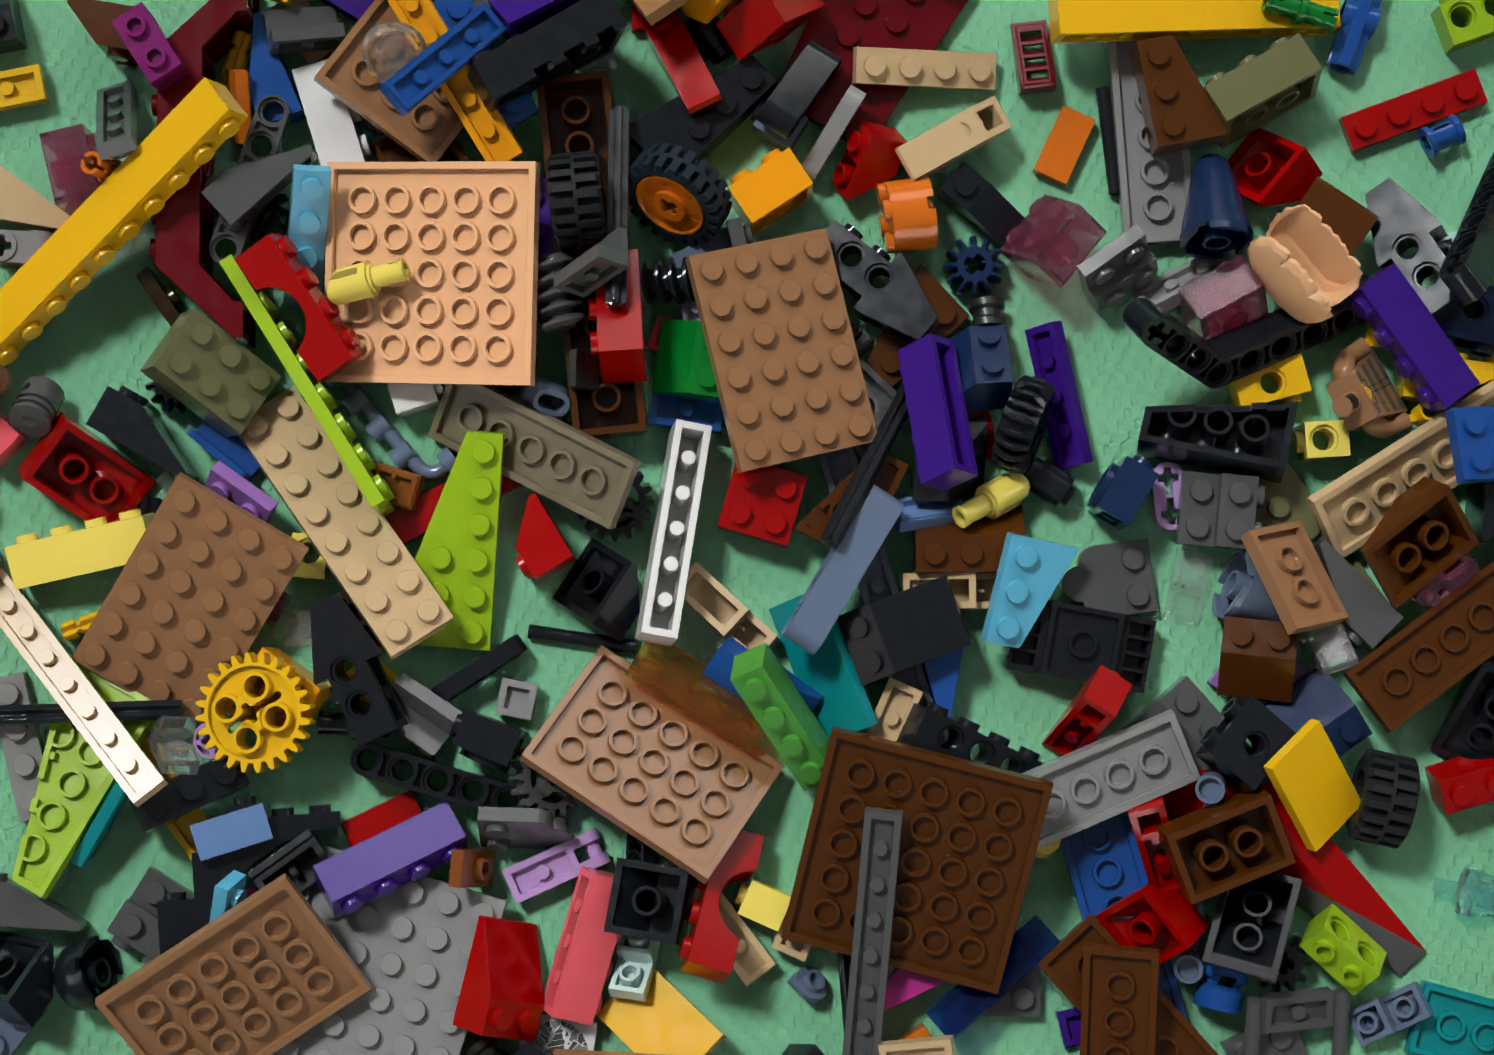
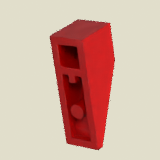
(681, 62)
(1088, 712)
(1155, 861)

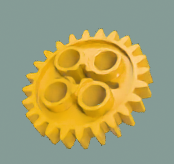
(238, 684)

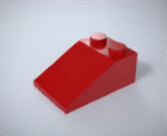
(84, 472)
(502, 981)

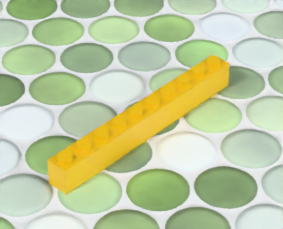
(115, 213)

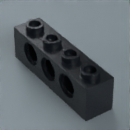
(927, 723)

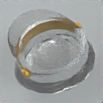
(390, 48)

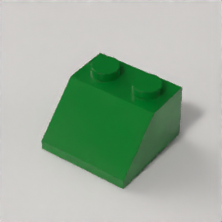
(684, 362)

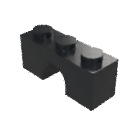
(188, 793)

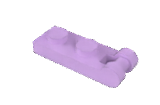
(553, 866)

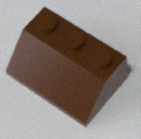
(965, 549)

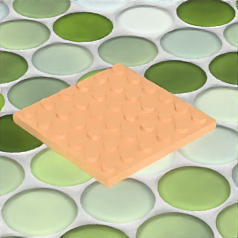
(470, 261)

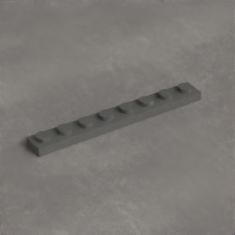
(872, 931)

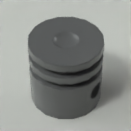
(36, 406)

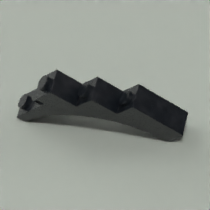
(184, 916)

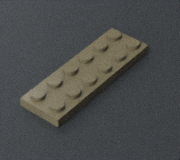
(541, 451)

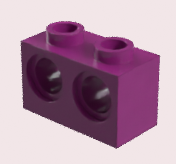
(150, 47)

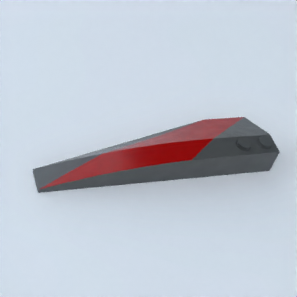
(1325, 874)

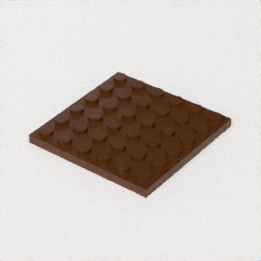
(960, 857)

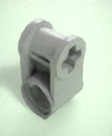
(22, 244)

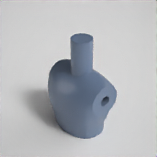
(546, 397)

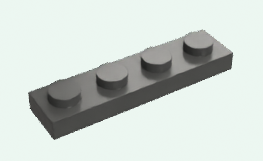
(116, 121)

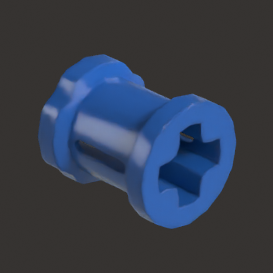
(1442, 136)

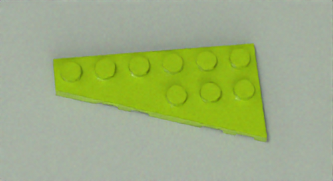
(463, 542)
(68, 795)

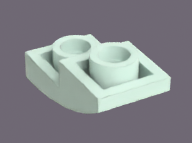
(633, 968)

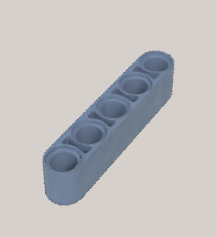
(842, 571)

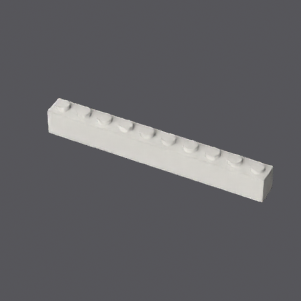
(338, 140)

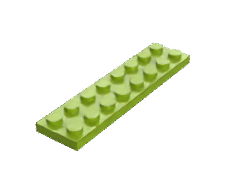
(315, 395)

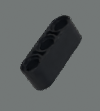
(799, 89)

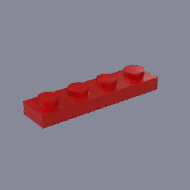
(1412, 110)

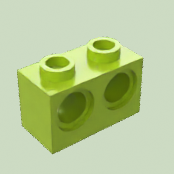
(1477, 28)
(1343, 949)

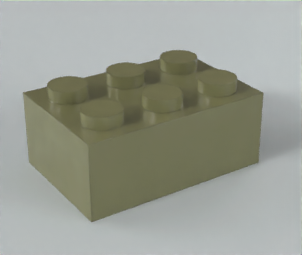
(1264, 86)
(210, 373)

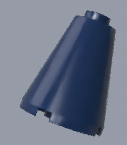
(1214, 212)

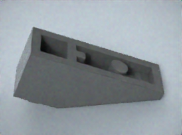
(252, 185)
(1368, 611)
(26, 910)

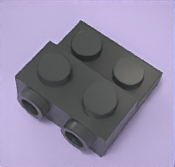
(1117, 269)
(1217, 509)
(137, 919)

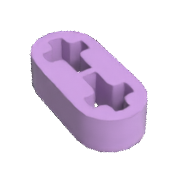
(1159, 495)

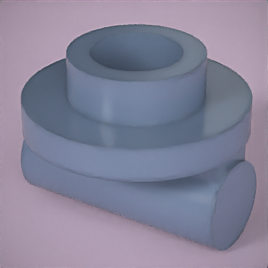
(809, 984)

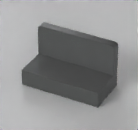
(303, 29)
(595, 265)
(427, 714)

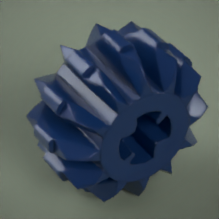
(967, 255)

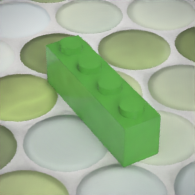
(781, 713)

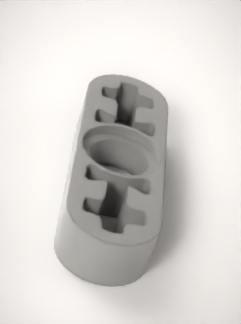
(833, 131)

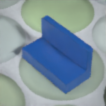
(226, 449)

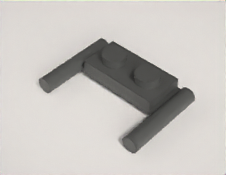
(1298, 1011)

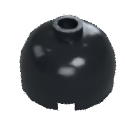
(86, 971)

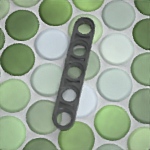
(258, 128)

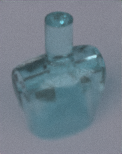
(1471, 893)

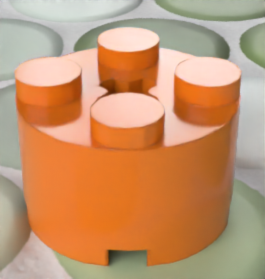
(908, 215)

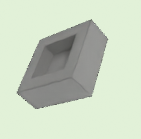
(517, 699)

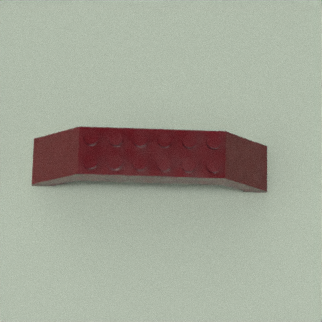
(185, 222)

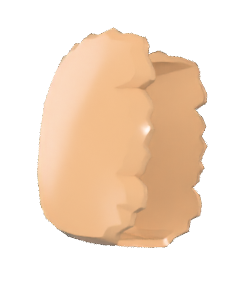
(1304, 264)

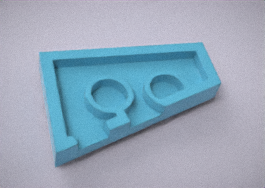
(1023, 586)

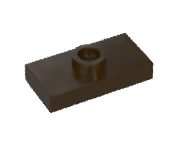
(165, 299)

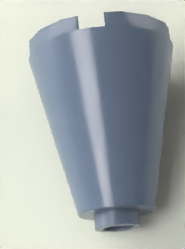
(1243, 592)

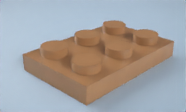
(1294, 577)

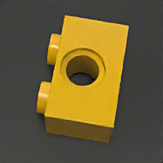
(1290, 379)

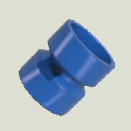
(1217, 996)

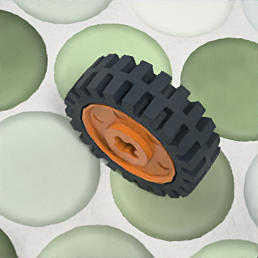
(678, 195)

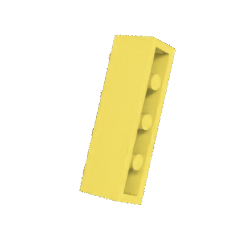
(75, 551)

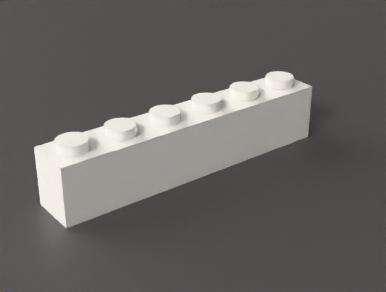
(673, 533)

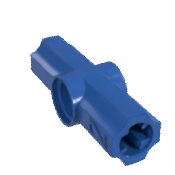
(1357, 26)

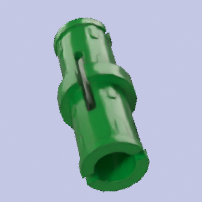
(1304, 11)

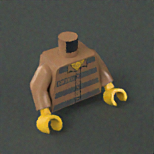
(1366, 395)

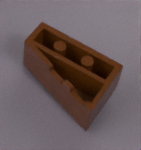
(1172, 99)

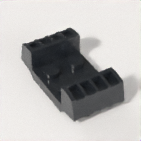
(1078, 639)

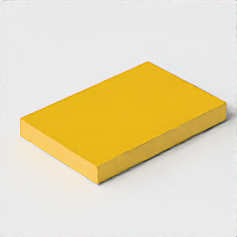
(1313, 785)
(662, 1023)

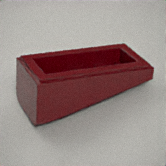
(1033, 85)

